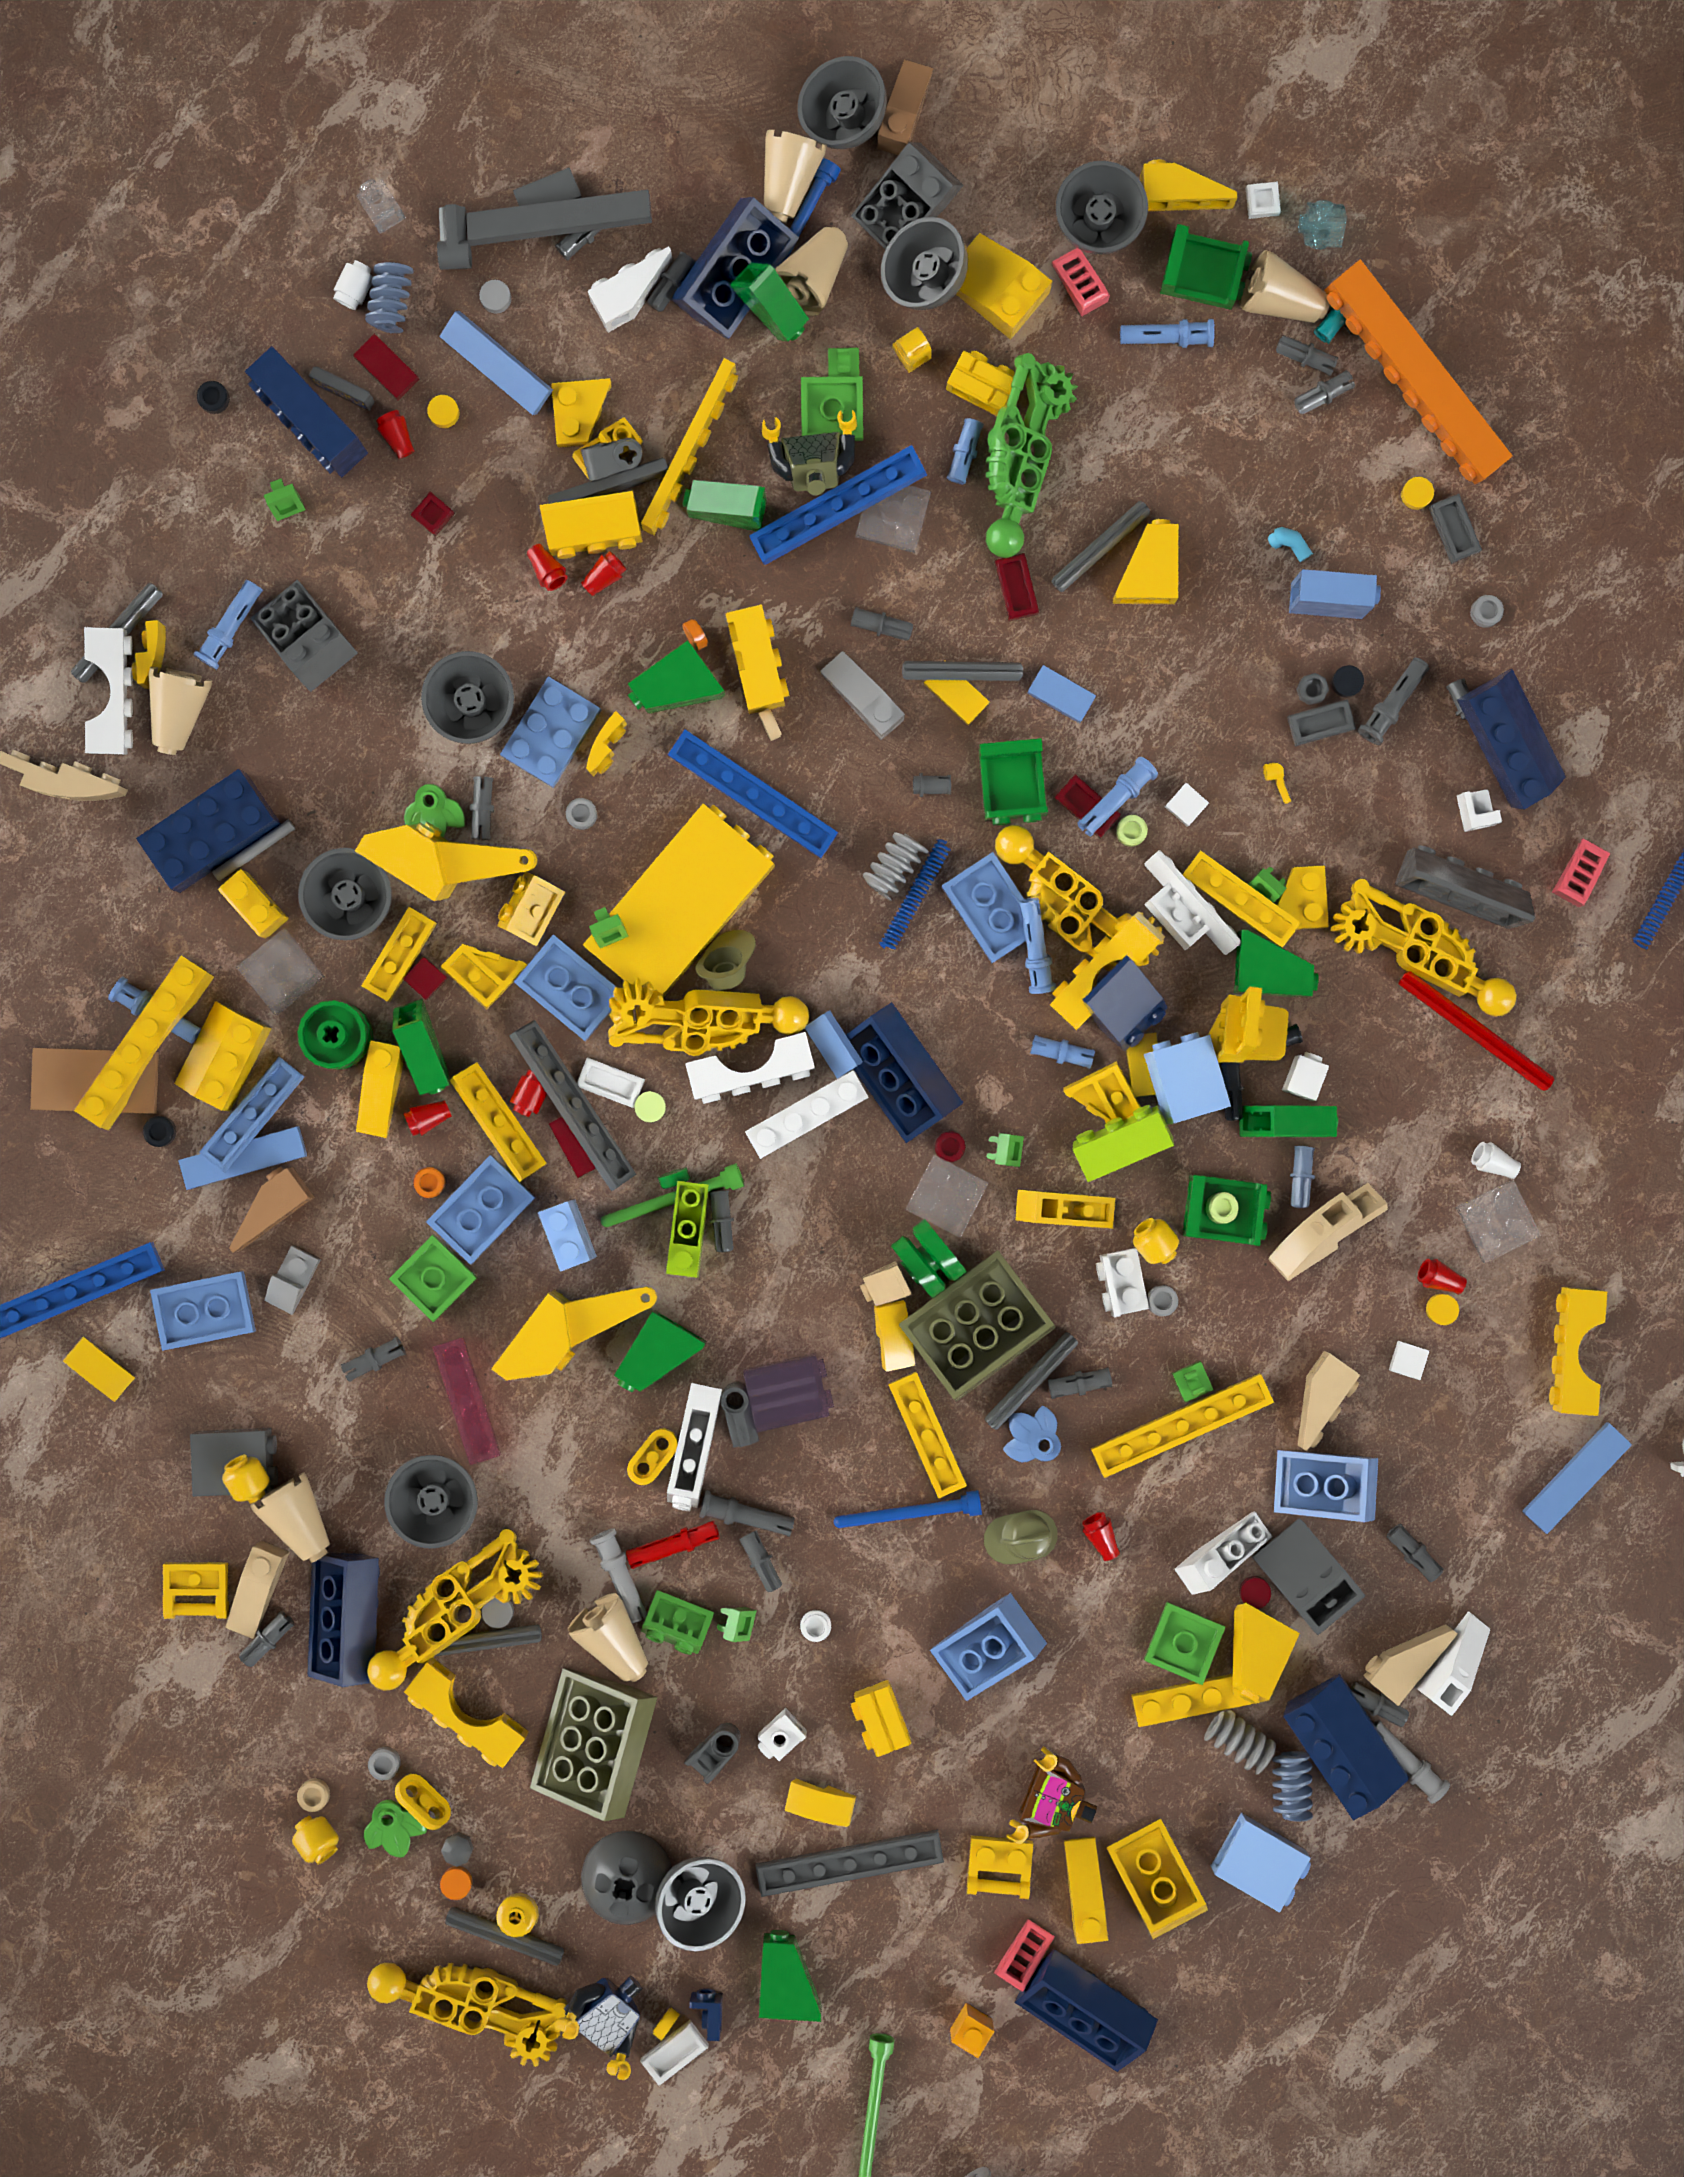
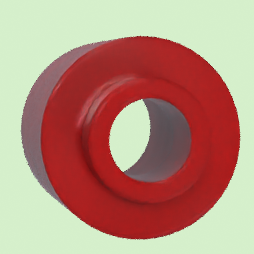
(528, 1095)

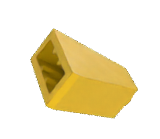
(1153, 567)
(1259, 1652)

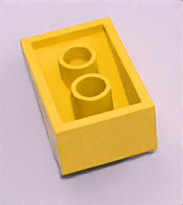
(1002, 285)
(1157, 1879)

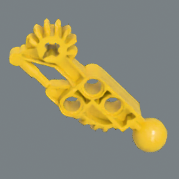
(1016, 846)
(1445, 945)
(713, 1026)
(389, 1668)
(460, 1987)

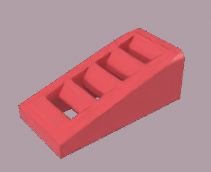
(1083, 305)
(1571, 895)
(1008, 1959)

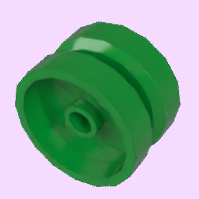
(317, 1031)
(928, 1258)

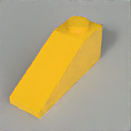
(1178, 188)
(379, 1088)
(1065, 1209)
(1085, 1890)

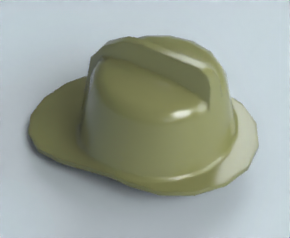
(726, 959)
(1020, 1537)

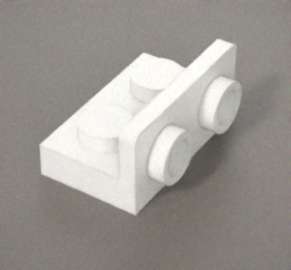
(1123, 1282)

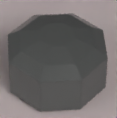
(1312, 689)
(457, 1849)

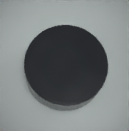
(213, 397)
(1347, 681)
(159, 1131)

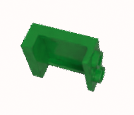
(1205, 269)
(1012, 781)
(1245, 1228)

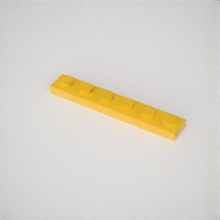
(696, 436)
(1182, 1425)

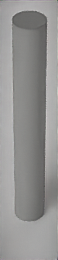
(253, 850)

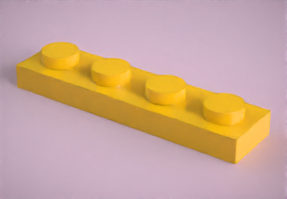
(1241, 899)
(498, 1121)
(927, 1434)
(1186, 1700)

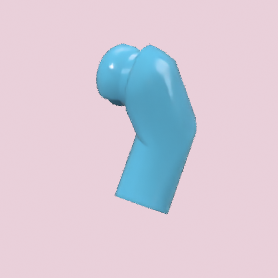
(1292, 539)

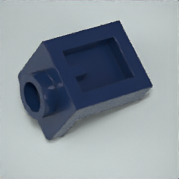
(711, 2018)

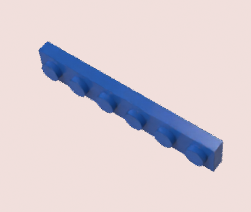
(838, 505)
(752, 794)
(79, 1289)

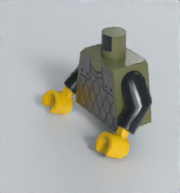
(812, 460)

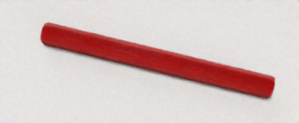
(1476, 1031)

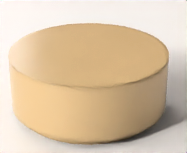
(770, 724)
(313, 1795)

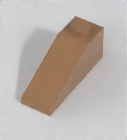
(904, 107)
(274, 1202)

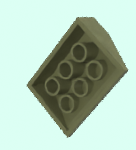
(977, 1326)
(593, 1744)

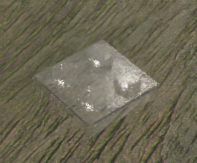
(896, 519)
(280, 971)
(946, 1196)
(1498, 1221)

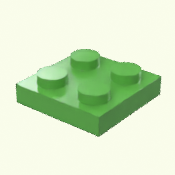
(823, 400)
(433, 1278)
(1184, 1643)

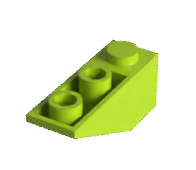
(687, 1229)

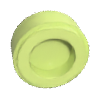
(1131, 830)
(650, 1106)
(1222, 1208)

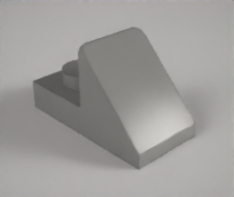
(291, 1280)

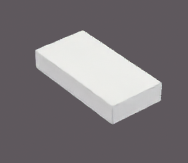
(610, 1082)
(674, 2052)

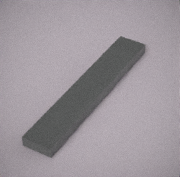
(559, 217)
(572, 1105)
(849, 1863)

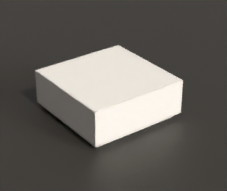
(1263, 200)
(1186, 804)
(1409, 1360)

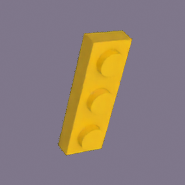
(399, 954)

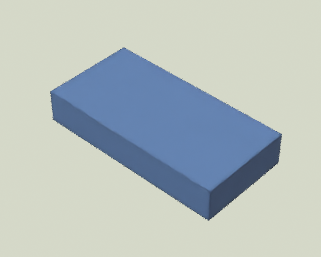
(1061, 694)
(833, 1044)

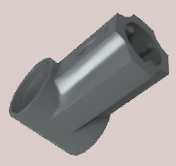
(453, 247)
(739, 1417)

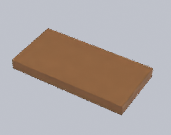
(65, 1076)

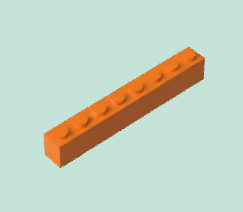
(1417, 373)

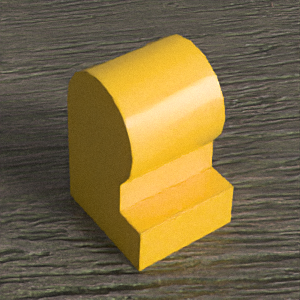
(913, 349)

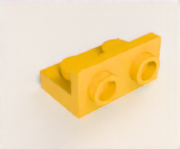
(530, 908)

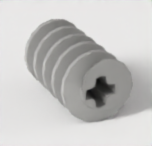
(894, 864)
(1242, 1740)

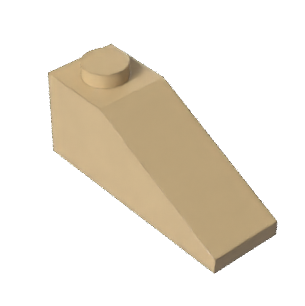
(885, 1285)
(256, 1588)
(1404, 1665)

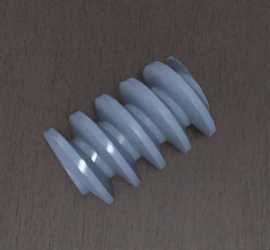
(387, 296)
(1293, 1786)

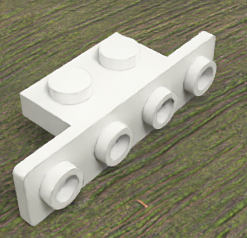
(1184, 909)

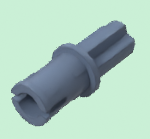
(1302, 1176)

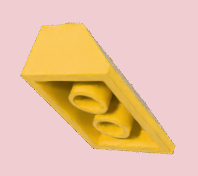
(591, 524)
(222, 1057)

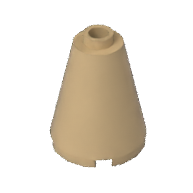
(789, 170)
(813, 269)
(1282, 291)
(175, 706)
(295, 1518)
(610, 1637)

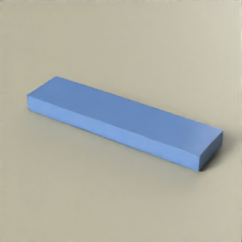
(496, 362)
(251, 1114)
(259, 1154)
(1576, 1478)

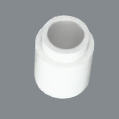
(353, 285)

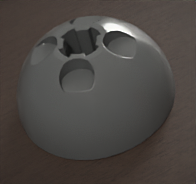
(842, 103)
(1104, 192)
(924, 264)
(453, 688)
(328, 890)
(421, 1515)
(638, 1866)
(712, 1907)

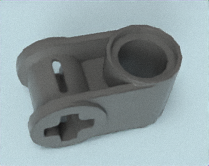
(605, 458)
(710, 1755)

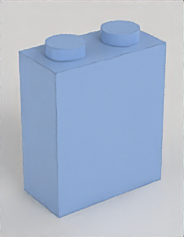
(1187, 1078)
(567, 1235)
(1261, 1863)

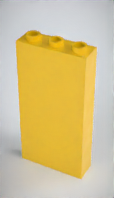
(684, 900)

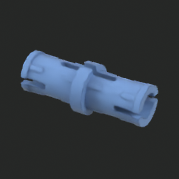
(965, 451)
(1062, 1051)

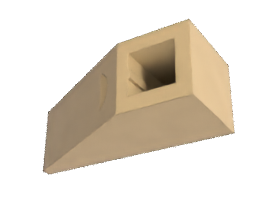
(1324, 1391)

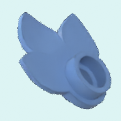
(1029, 1433)

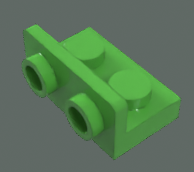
(677, 1623)

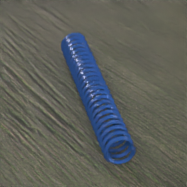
(1681, 877)
(904, 906)

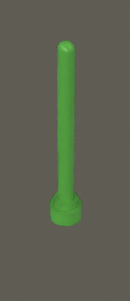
(729, 1178)
(881, 2048)

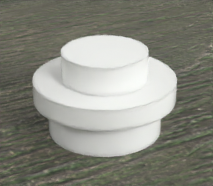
(815, 1625)

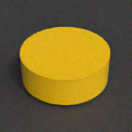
(443, 411)
(1417, 493)
(1442, 1309)
(665, 2023)

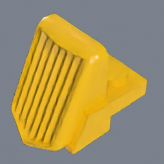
(1249, 1029)

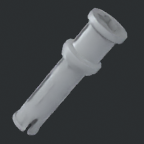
(614, 1562)
(1418, 1771)

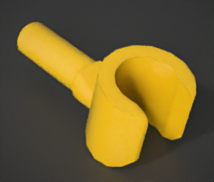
(1275, 772)

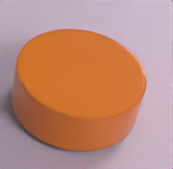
(695, 634)
(429, 1182)
(456, 1882)

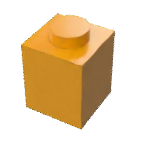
(972, 2030)

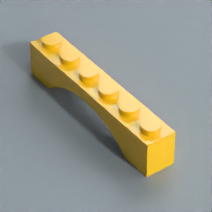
(122, 1071)

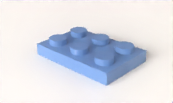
(550, 732)
(988, 906)
(567, 987)
(480, 1209)
(202, 1310)

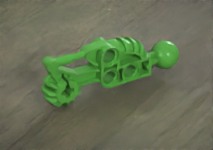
(1048, 397)

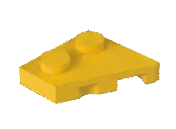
(577, 409)
(1306, 897)
(482, 973)
(1105, 1093)

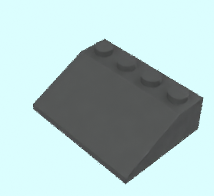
(1465, 889)

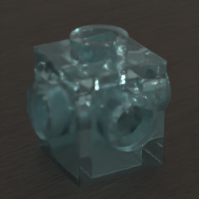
(1323, 224)

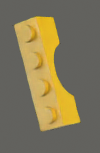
(1134, 938)
(1579, 1313)
(494, 1737)

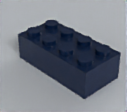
(302, 408)
(208, 831)

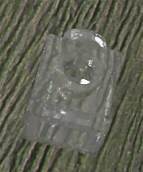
(384, 214)

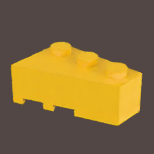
(757, 659)

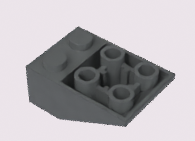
(909, 190)
(304, 636)
(1308, 1576)

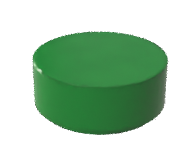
(671, 1178)

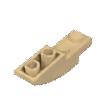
(70, 782)
(1325, 1228)

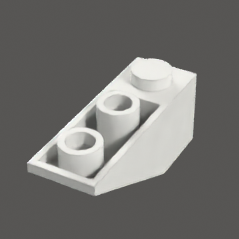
(623, 295)
(1223, 1554)
(1455, 1669)

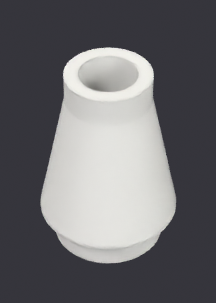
(1494, 1160)

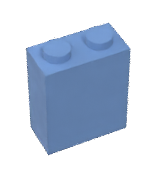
(1334, 594)

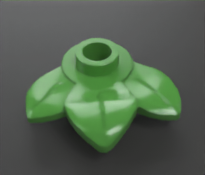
(441, 814)
(394, 1832)

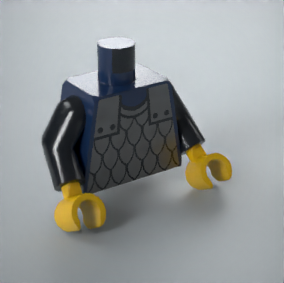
(606, 2018)

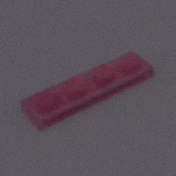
(466, 1401)

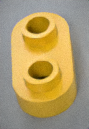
(653, 1456)
(424, 1799)

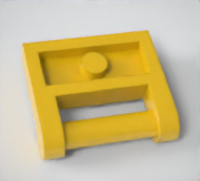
(195, 1580)
(1001, 1856)

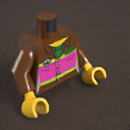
(1051, 1800)

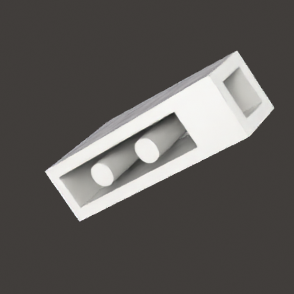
(693, 1447)

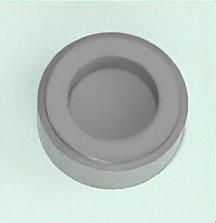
(495, 296)
(1487, 611)
(581, 813)
(1162, 1300)
(497, 1613)
(384, 1763)

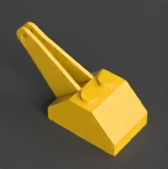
(435, 864)
(560, 1325)

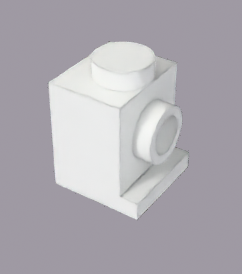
(785, 1725)

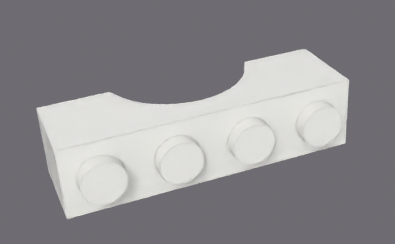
(109, 651)
(711, 1077)
(806, 1114)

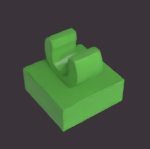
(843, 362)
(283, 500)
(1268, 885)
(607, 929)
(1008, 1149)
(1192, 1381)
(738, 1624)

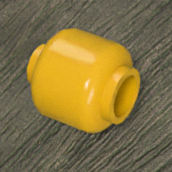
(1155, 1241)
(245, 1479)
(315, 1839)
(521, 1904)

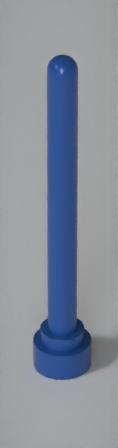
(826, 173)
(968, 1503)

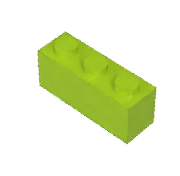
(1122, 1142)

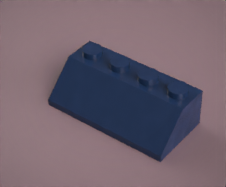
(744, 238)
(1512, 740)
(901, 1073)
(343, 1618)
(1345, 1746)
(1087, 2011)

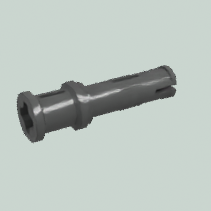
(1387, 712)
(731, 1510)

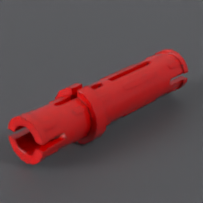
(673, 1544)

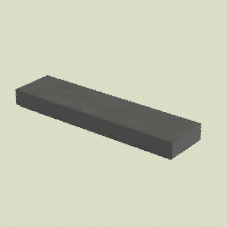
(614, 483)

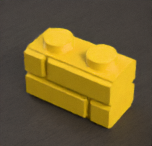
(981, 382)
(253, 903)
(881, 1718)

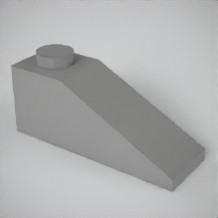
(863, 695)

